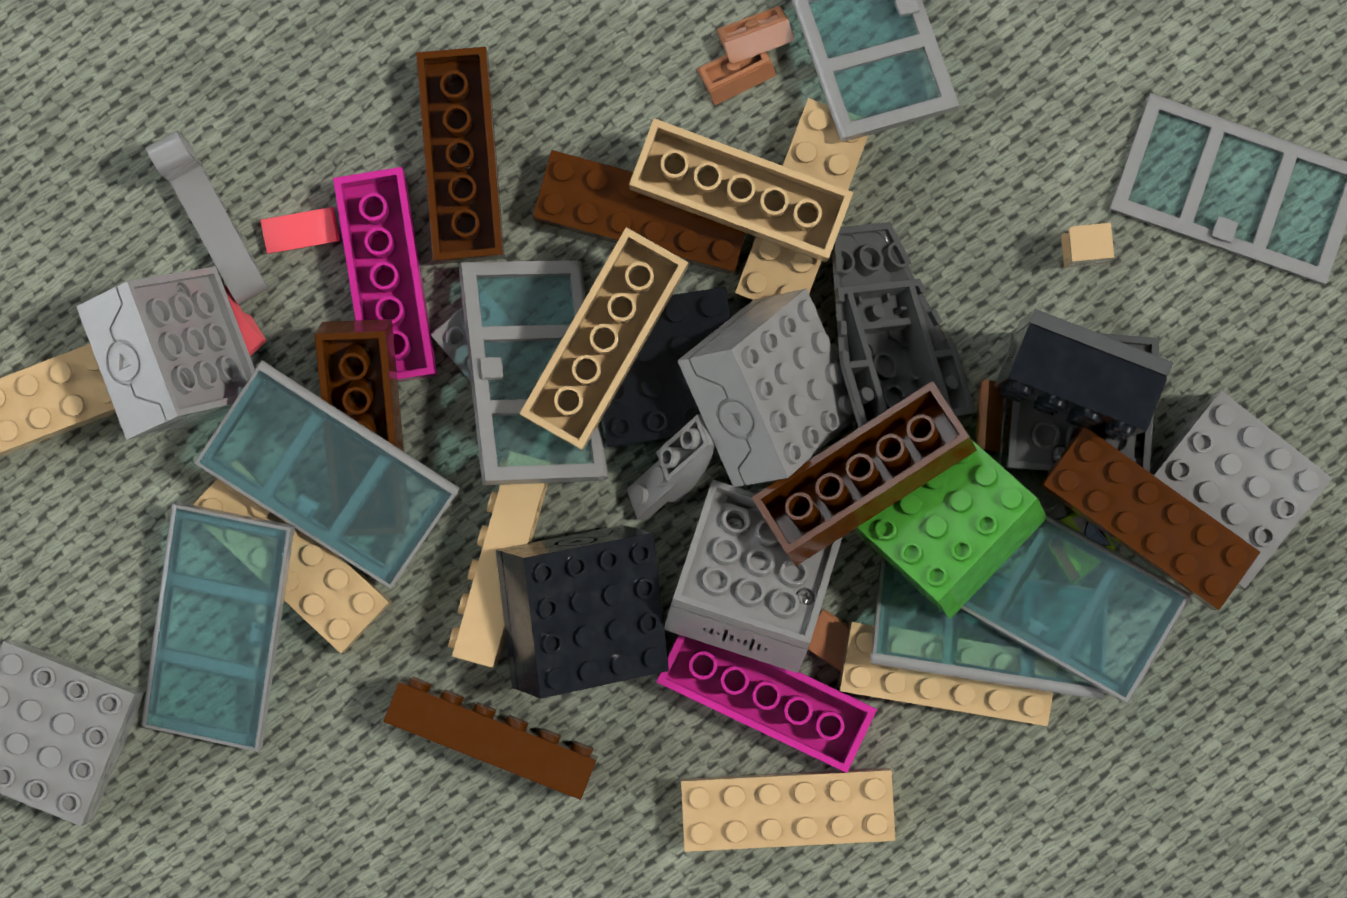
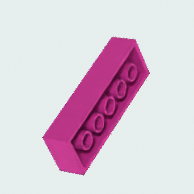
(386, 264)
(770, 700)

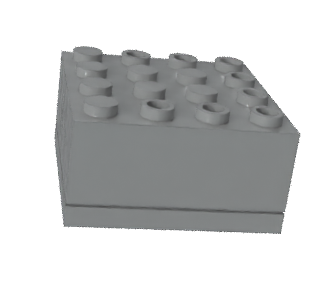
(168, 350)
(769, 388)
(1241, 475)
(743, 586)
(60, 731)

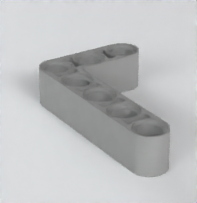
(178, 164)

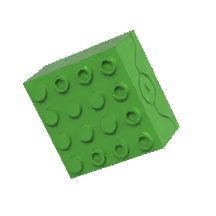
(955, 529)

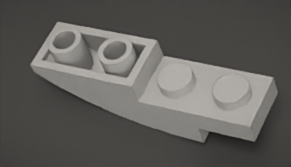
(676, 472)

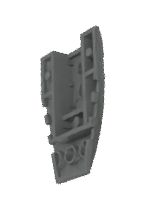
(886, 327)

